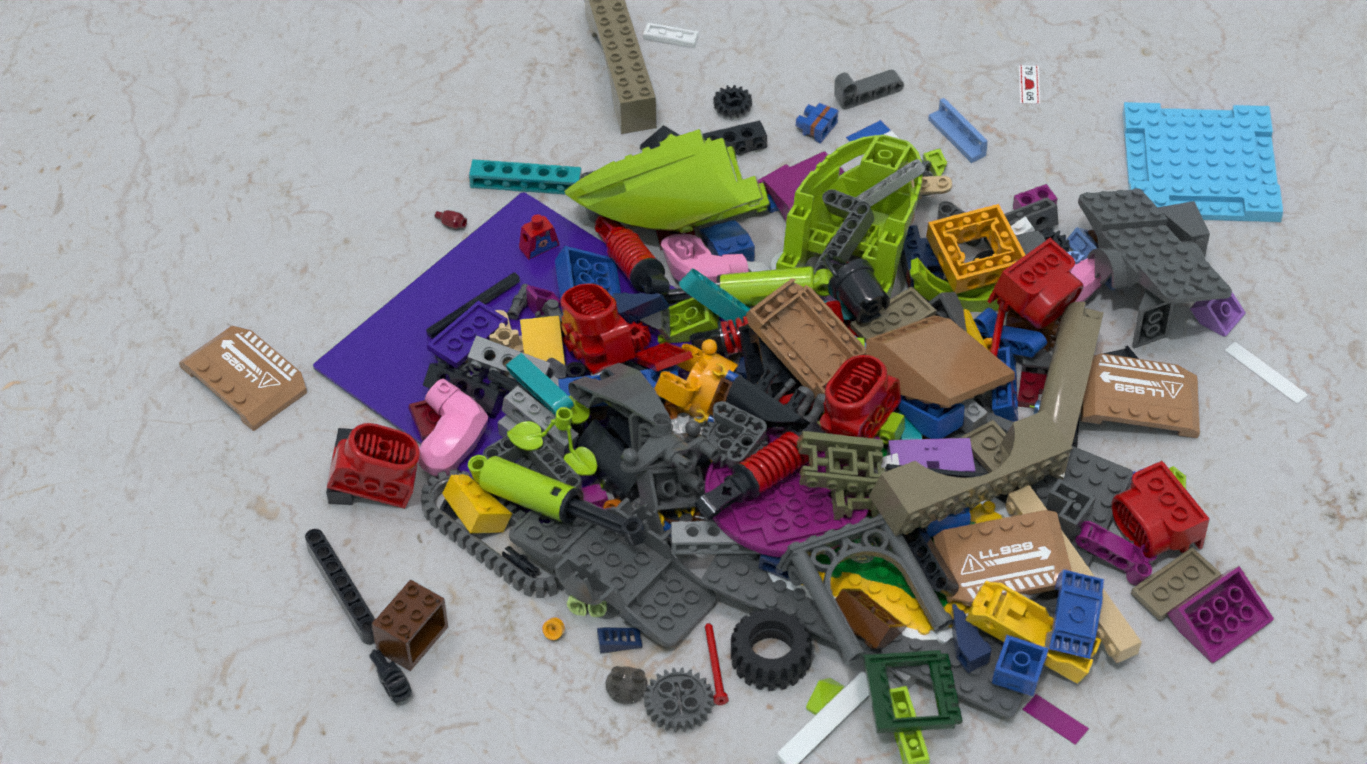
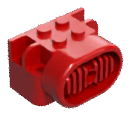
(1039, 284)
(594, 327)
(859, 398)
(375, 464)
(1159, 512)

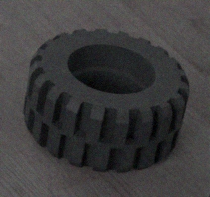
(768, 671)

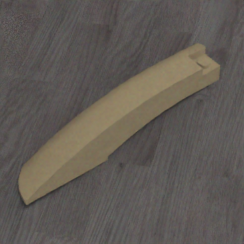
(1070, 369)

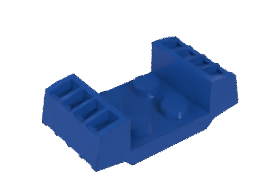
(1076, 613)

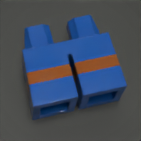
(819, 121)

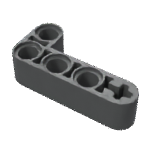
(866, 90)

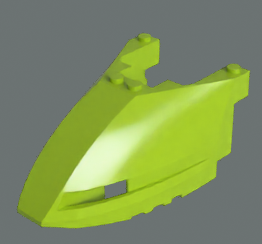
(672, 186)
(813, 227)

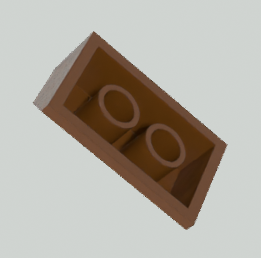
(868, 618)

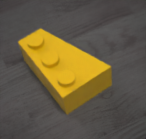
(474, 506)

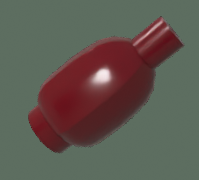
(452, 219)

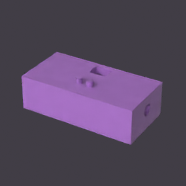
(935, 453)

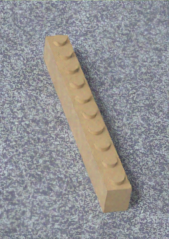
(1112, 628)

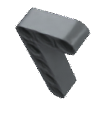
(857, 221)
(544, 458)

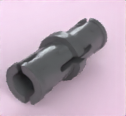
(518, 303)

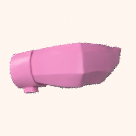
(455, 433)

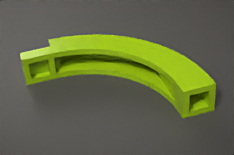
(930, 286)

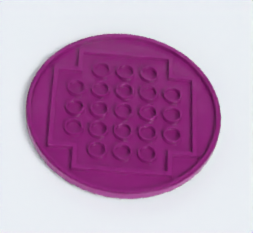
(781, 513)

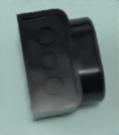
(759, 357)

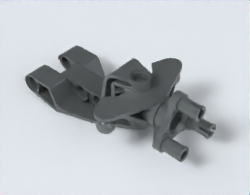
(650, 425)

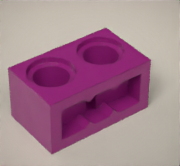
(1033, 195)

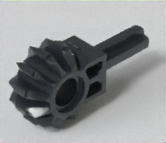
(391, 677)

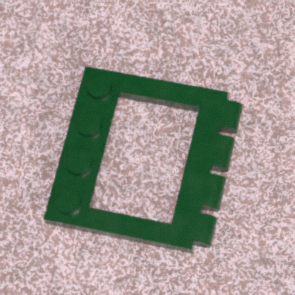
(943, 686)

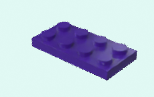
(457, 339)

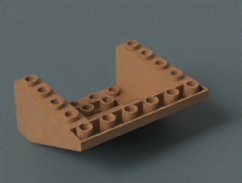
(938, 362)

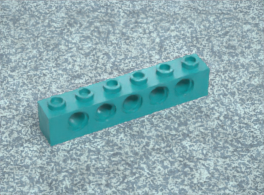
(522, 176)

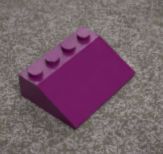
(786, 182)
(1221, 615)

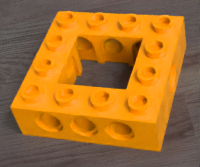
(968, 226)

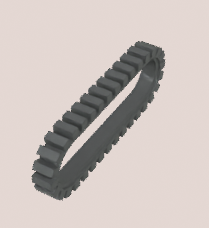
(474, 545)

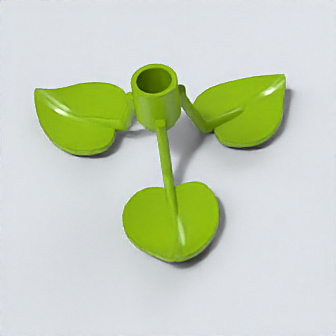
(528, 437)

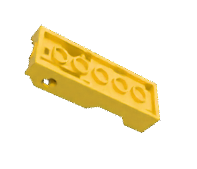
(1005, 617)

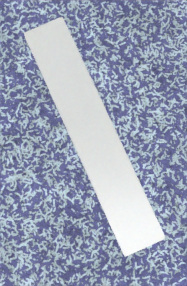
(1266, 372)

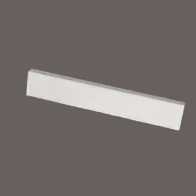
(824, 721)

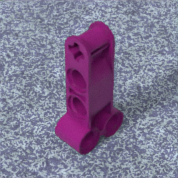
(1116, 551)

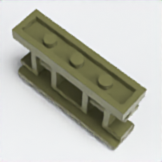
(839, 447)
(860, 501)

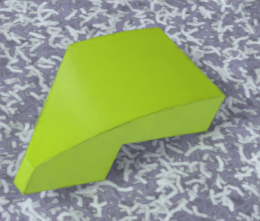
(938, 161)

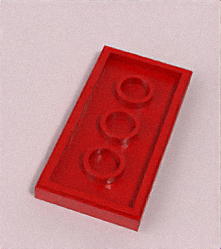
(662, 356)

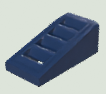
(614, 632)

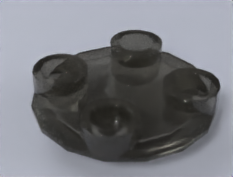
(626, 684)

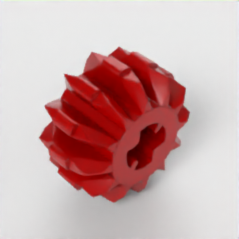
(640, 336)

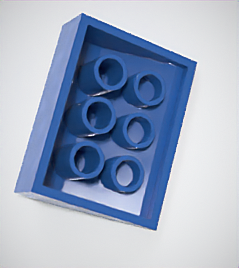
(585, 267)

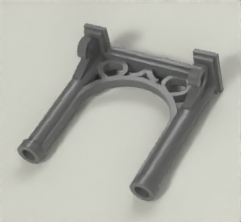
(892, 548)

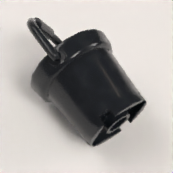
(856, 288)

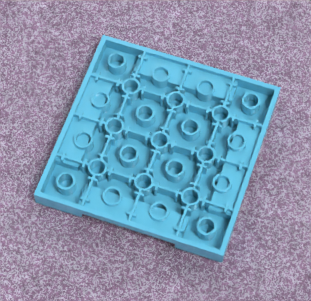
(1204, 157)

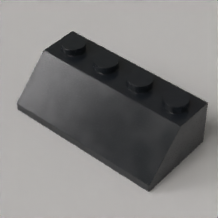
(608, 458)

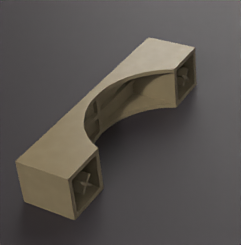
(628, 76)
(917, 496)

